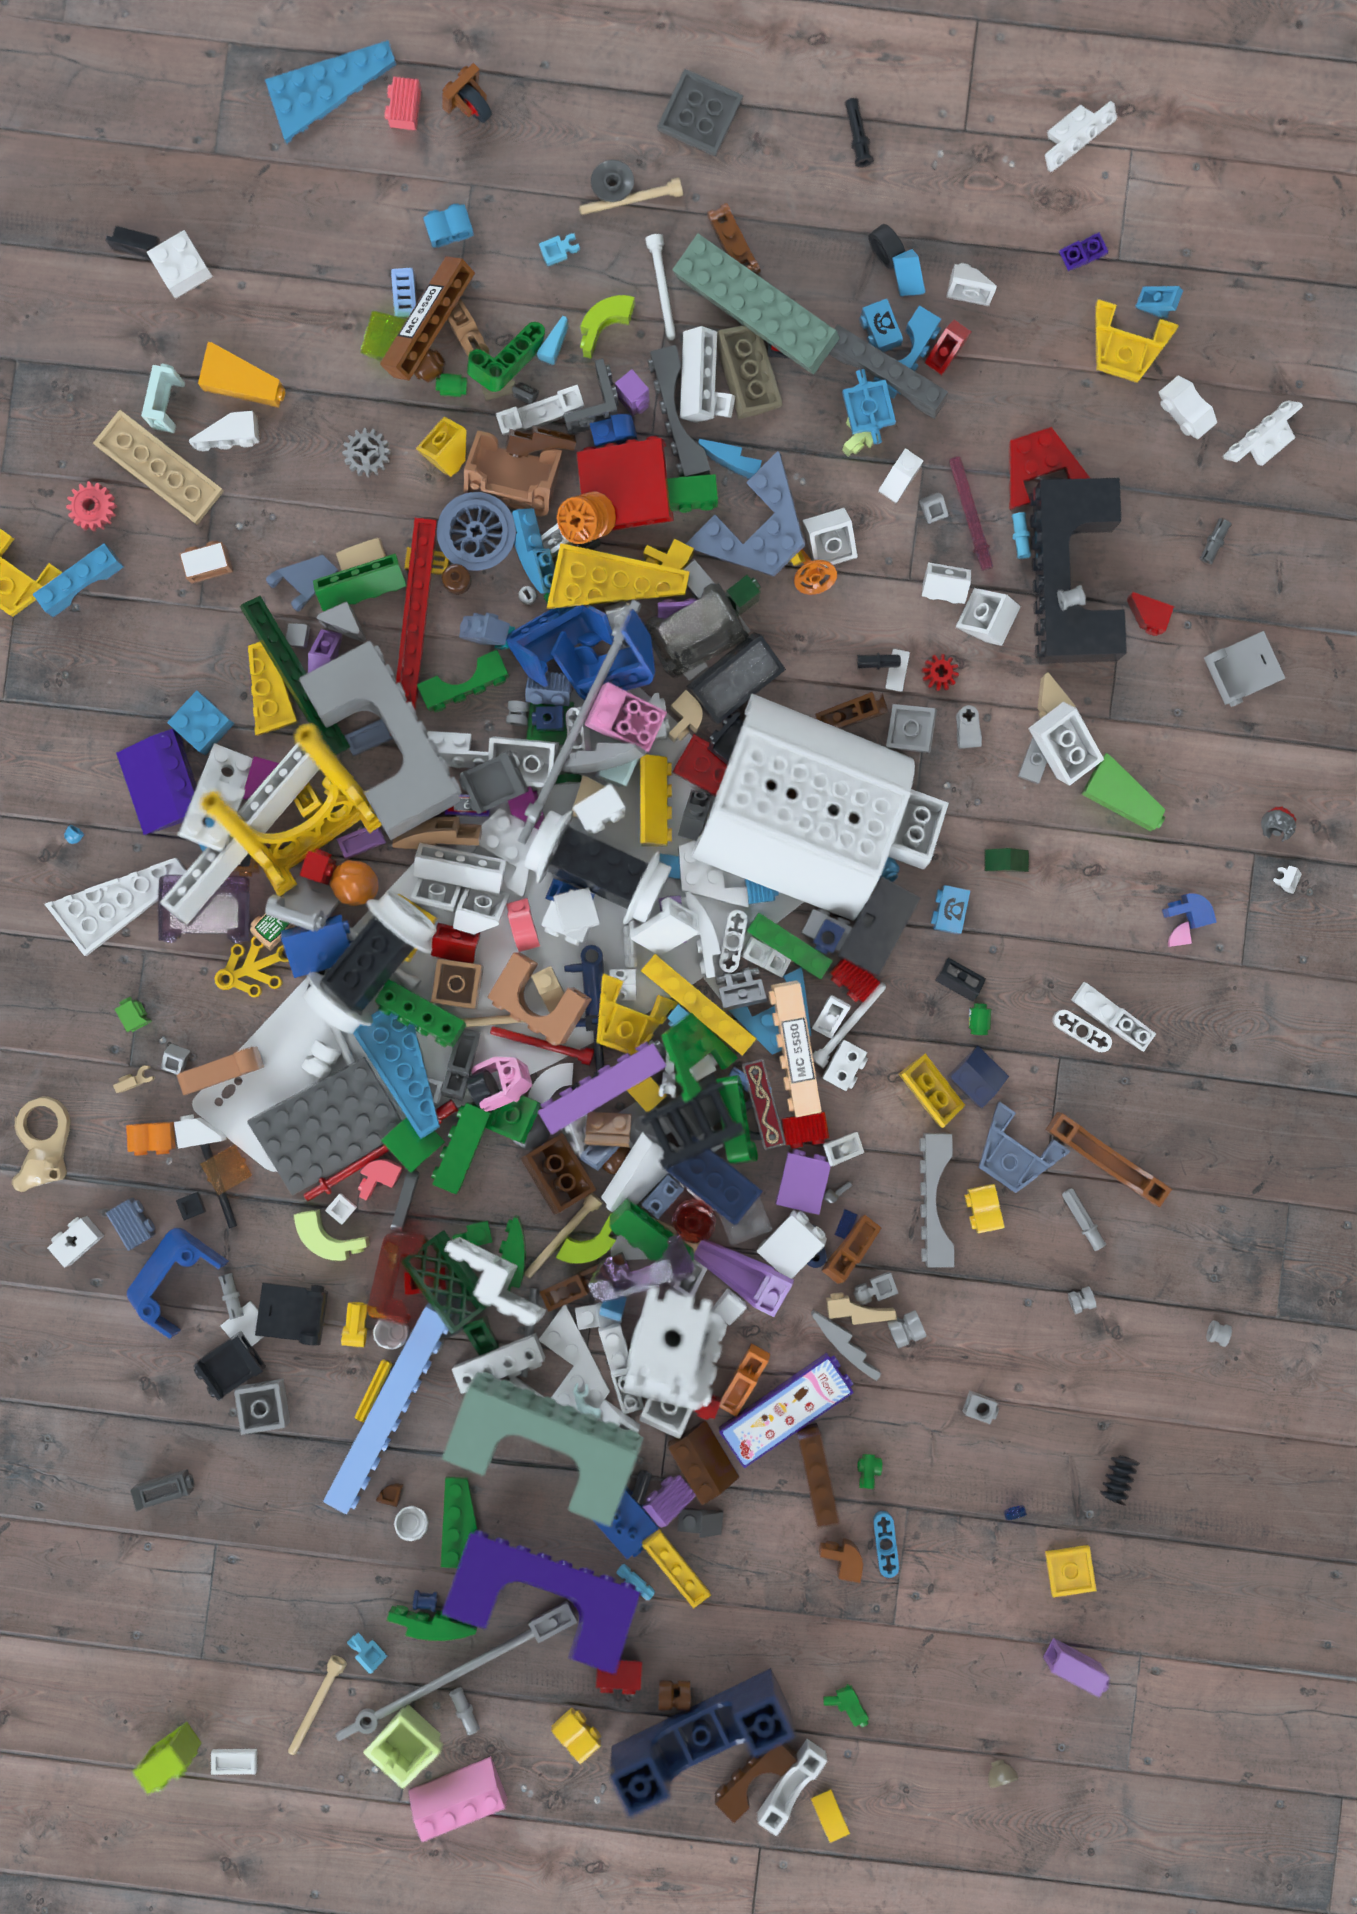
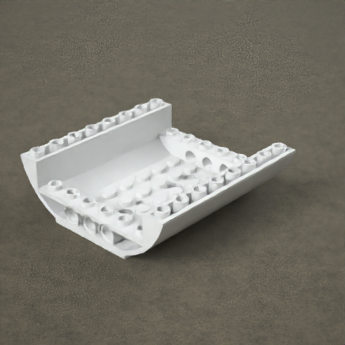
(796, 841)

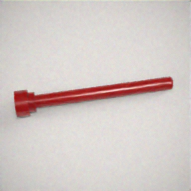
(583, 1055)

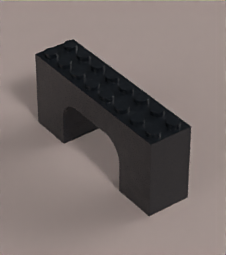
(1060, 512)

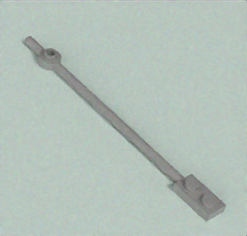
(535, 810)
(541, 1627)

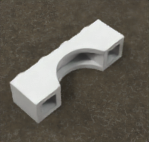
(780, 1801)

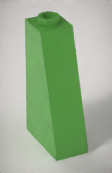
(1121, 793)

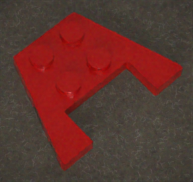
(1035, 457)

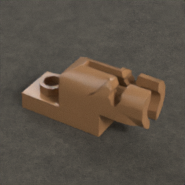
(466, 328)

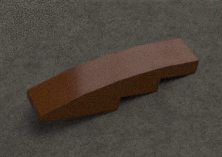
(573, 1286)

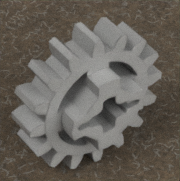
(356, 452)

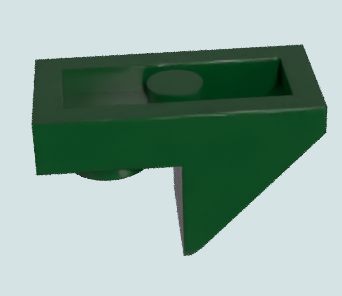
(481, 1335)

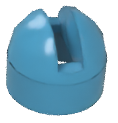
(73, 834)

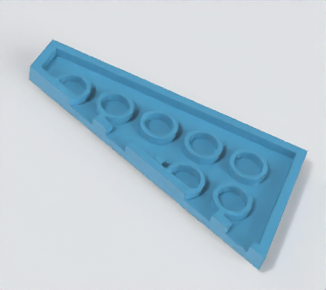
(323, 86)
(400, 1063)

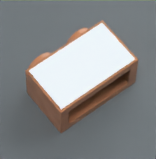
(206, 561)

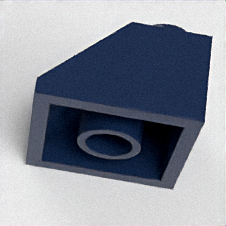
(978, 1077)

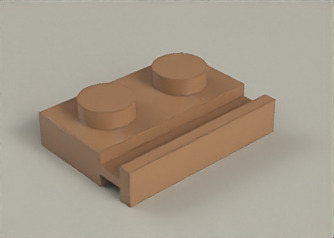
(608, 1129)

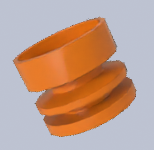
(586, 517)

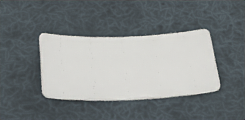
(896, 676)

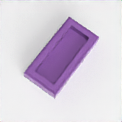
(360, 842)

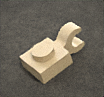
(128, 1082)

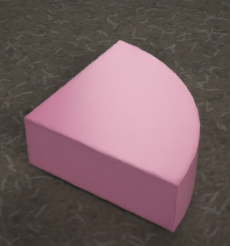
(1180, 935)

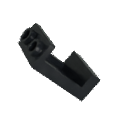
(724, 741)
(228, 1366)

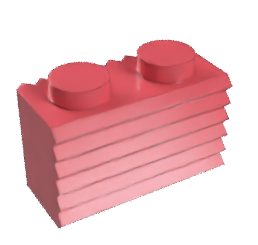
(404, 103)

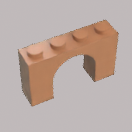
(509, 995)

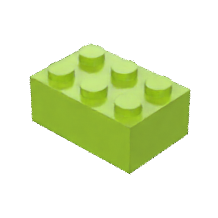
(167, 1759)

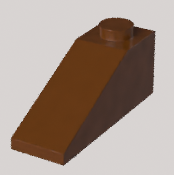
(854, 710)

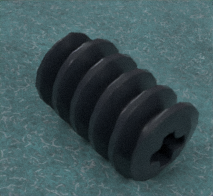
(1119, 1479)

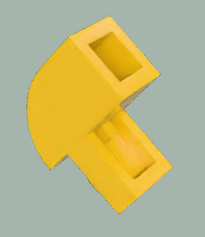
(677, 556)

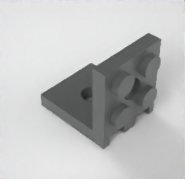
(580, 420)

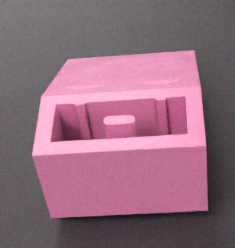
(625, 717)

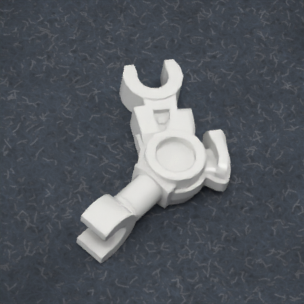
(668, 1080)

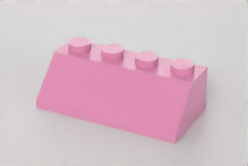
(457, 1799)

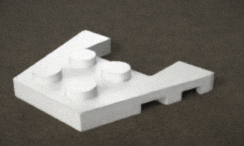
(500, 838)
(706, 879)

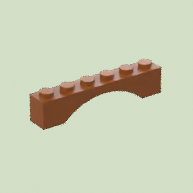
(1108, 1159)

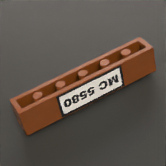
(427, 318)

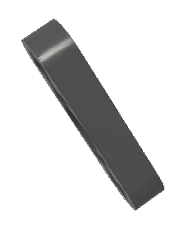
(405, 1201)

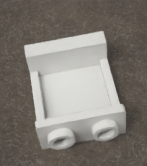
(666, 929)
(792, 1244)

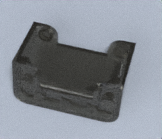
(696, 632)

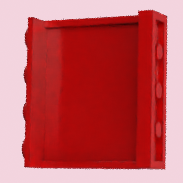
(631, 478)

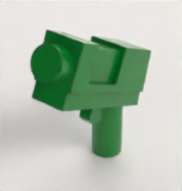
(849, 1701)

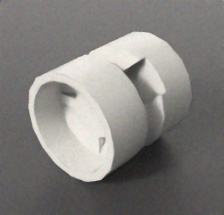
(321, 1059)

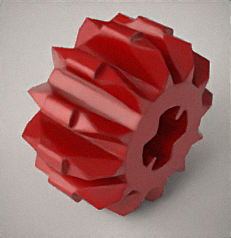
(946, 668)

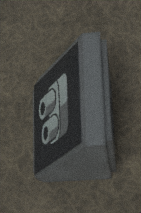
(525, 393)

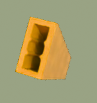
(234, 377)

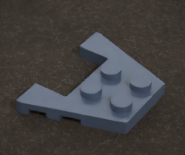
(1009, 1160)

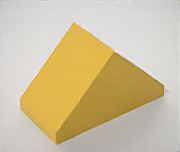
(308, 801)

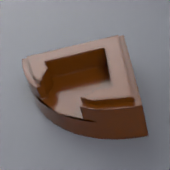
(390, 1495)

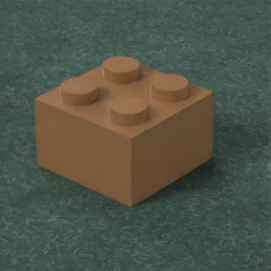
(457, 983)

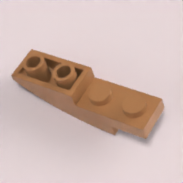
(440, 830)

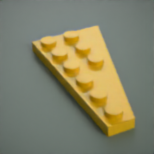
(599, 577)

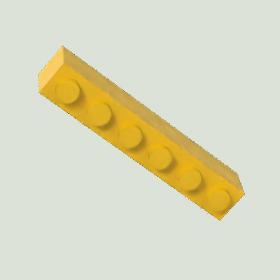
(698, 1004)

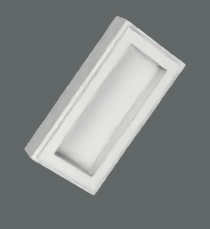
(233, 1761)

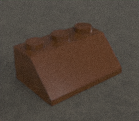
(558, 1174)
(703, 1462)

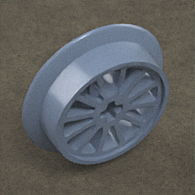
(464, 504)

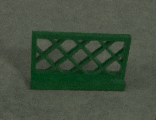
(459, 1273)

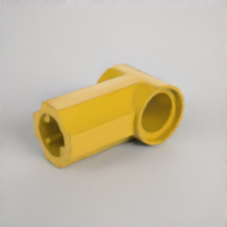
(354, 1331)

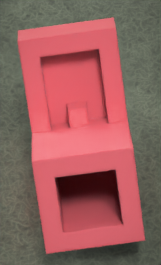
(522, 925)
(380, 1171)

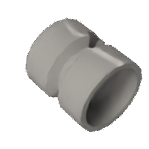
(906, 1329)

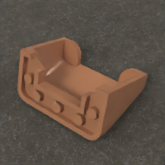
(513, 480)

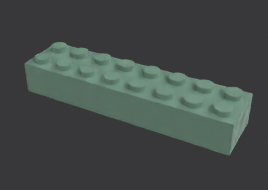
(756, 304)

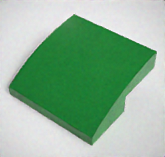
(409, 1147)

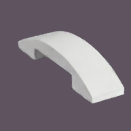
(541, 412)

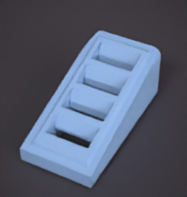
(397, 275)

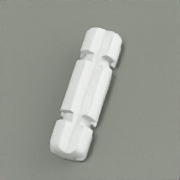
(630, 949)

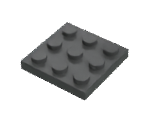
(700, 112)

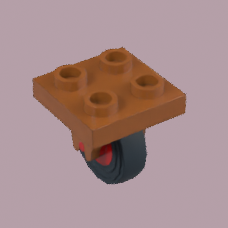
(467, 95)

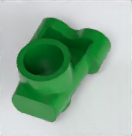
(869, 1466)

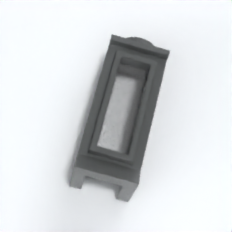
(162, 1489)

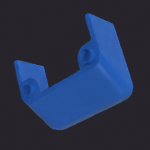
(535, 640)
(630, 669)
(176, 1246)

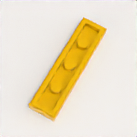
(676, 1568)

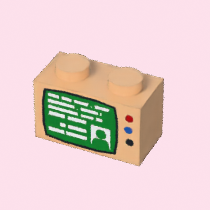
(269, 930)

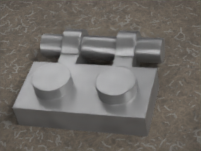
(741, 994)

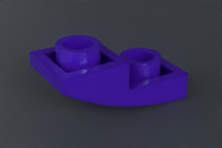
(1083, 252)

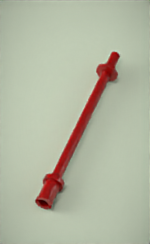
(325, 1185)

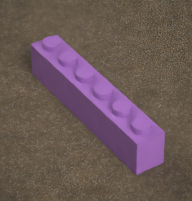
(601, 1088)

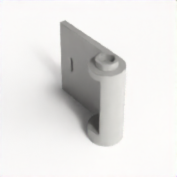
(1244, 668)
(304, 904)

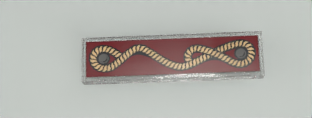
(763, 1104)

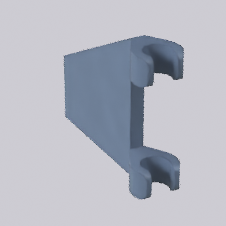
(301, 578)

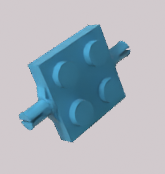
(869, 406)

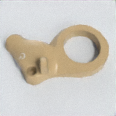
(45, 1157)

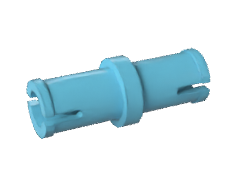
(1021, 535)

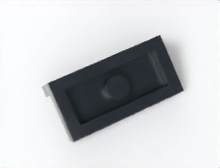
(132, 241)

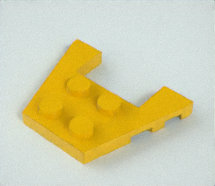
(1124, 352)
(17, 587)
(623, 1027)

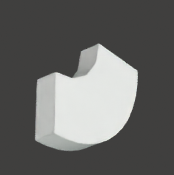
(550, 1081)

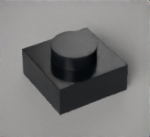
(190, 1206)

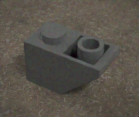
(694, 815)

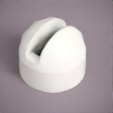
(524, 599)

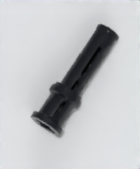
(860, 142)

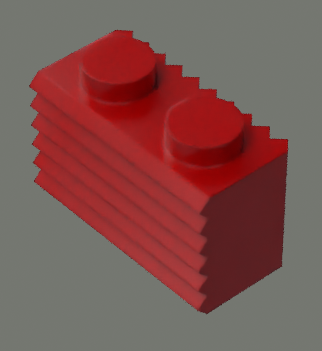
(854, 979)
(805, 1129)

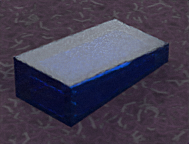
(845, 1224)

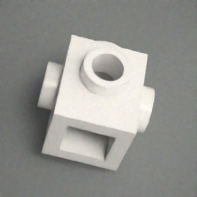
(628, 989)

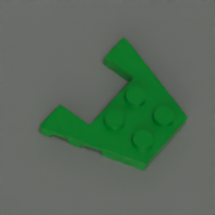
(687, 1045)

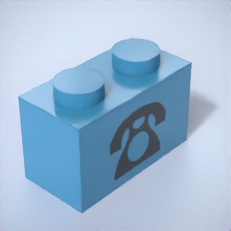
(881, 326)
(950, 910)

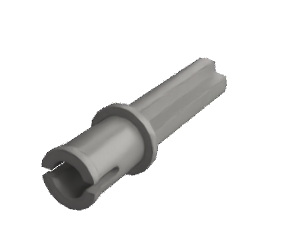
(1083, 1219)

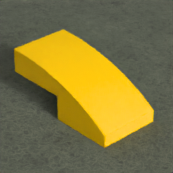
(830, 1816)

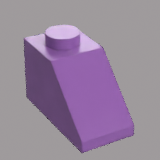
(324, 649)

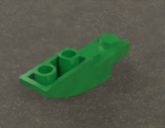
(515, 1250)
(424, 1627)

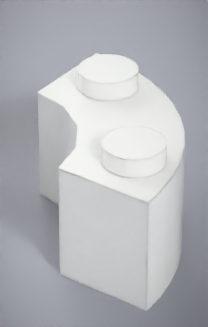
(1187, 407)

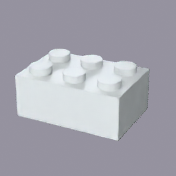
(1066, 743)
(918, 830)

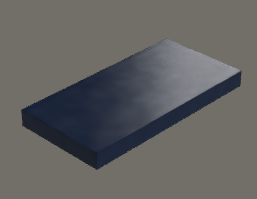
(717, 1184)

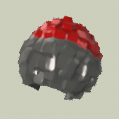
(1278, 821)

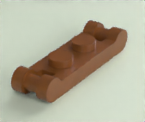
(731, 237)

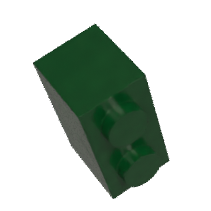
(744, 594)

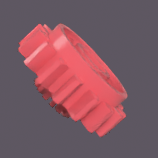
(83, 499)

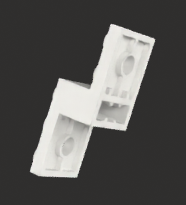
(229, 788)
(495, 1281)

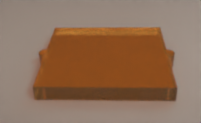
(226, 1169)

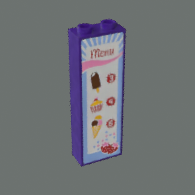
(786, 1409)

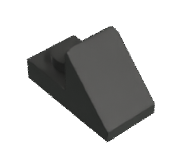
(700, 1521)

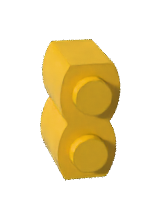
(984, 1208)
(577, 1735)

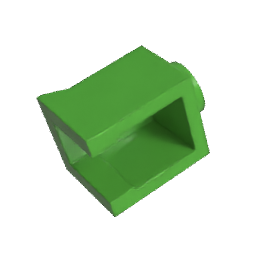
(132, 1014)

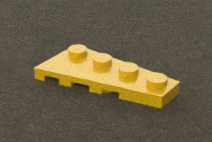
(270, 696)

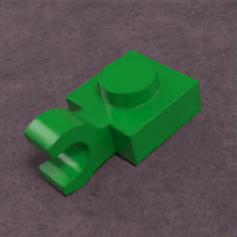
(476, 1233)

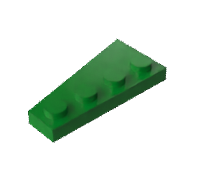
(457, 1520)

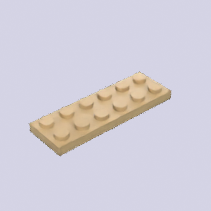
(158, 467)

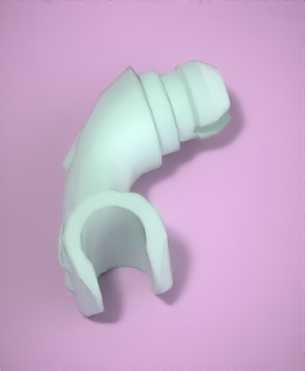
(581, 1405)

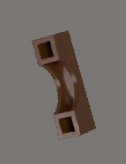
(733, 1797)

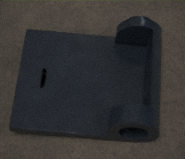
(292, 1313)

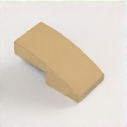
(361, 554)

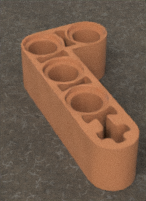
(221, 1070)

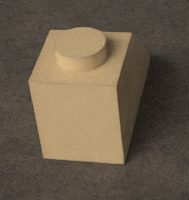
(1051, 695)

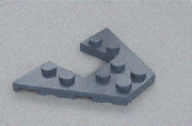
(773, 542)

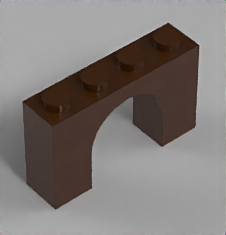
(817, 1476)

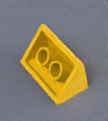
(932, 1090)

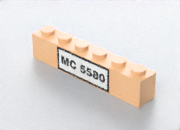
(796, 1048)

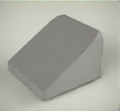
(934, 507)
(298, 635)
(175, 1059)

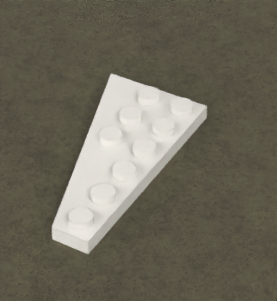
(108, 907)

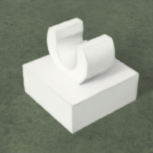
(1290, 880)

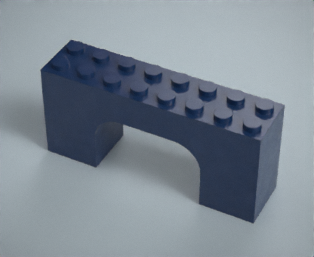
(651, 1759)

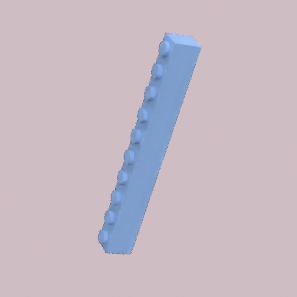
(386, 1410)

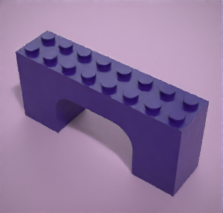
(602, 1605)

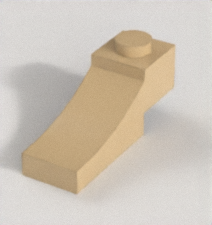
(548, 987)
(840, 1306)

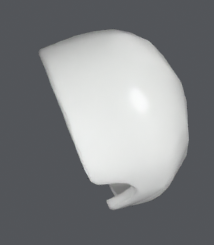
(390, 1335)
(411, 1523)

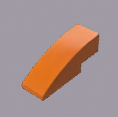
(744, 1379)

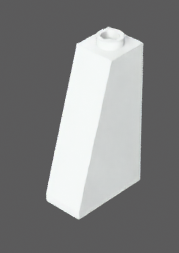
(637, 1174)

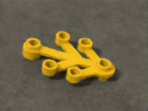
(250, 968)

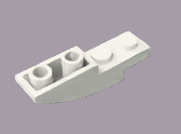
(708, 940)
(1113, 1017)
(617, 1356)

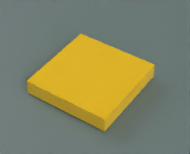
(1070, 1571)

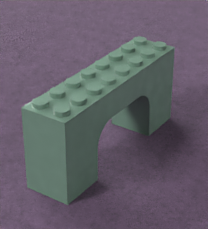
(598, 1447)

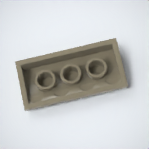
(747, 371)

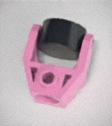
(513, 1077)

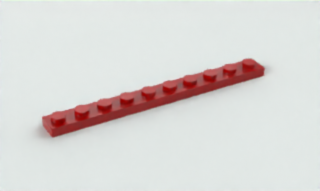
(416, 607)

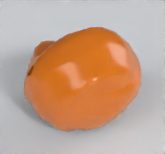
(354, 883)

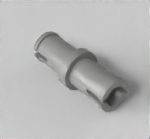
(230, 1296)
(464, 1711)

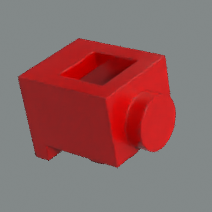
(711, 1409)

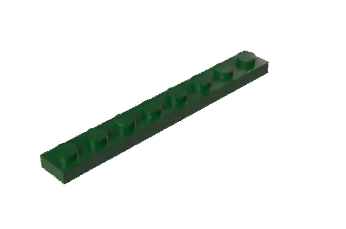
(290, 669)

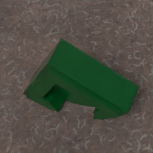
(567, 778)

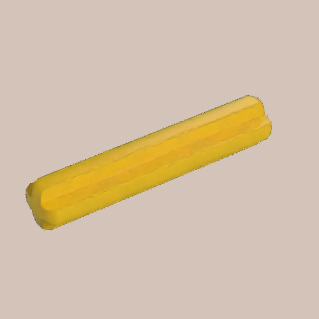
(373, 1390)

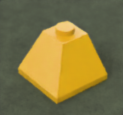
(445, 446)

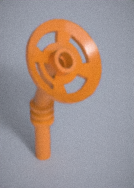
(815, 576)

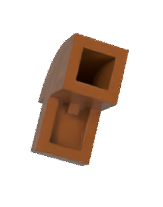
(849, 1557)

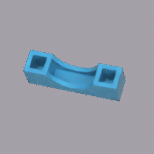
(920, 329)
(61, 590)

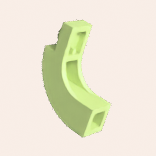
(319, 1242)

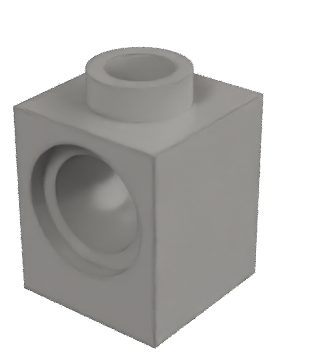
(972, 1402)

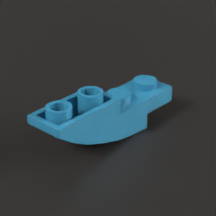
(529, 547)

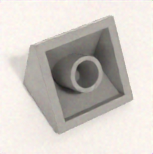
(342, 620)

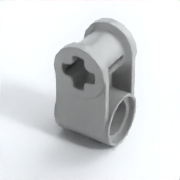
(968, 731)

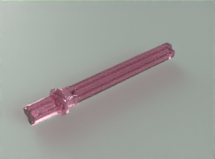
(970, 511)

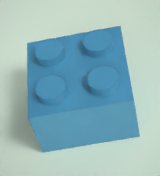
(200, 722)

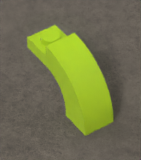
(604, 313)
(589, 1250)

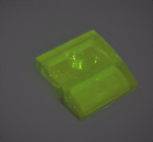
(380, 334)

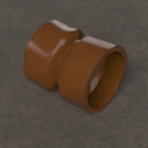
(667, 1699)

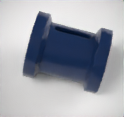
(425, 1601)

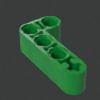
(498, 371)
(741, 1148)

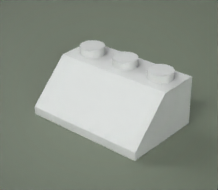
(532, 757)

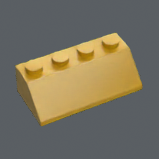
(653, 800)

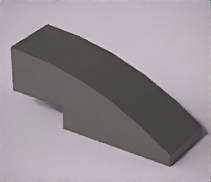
(460, 1065)

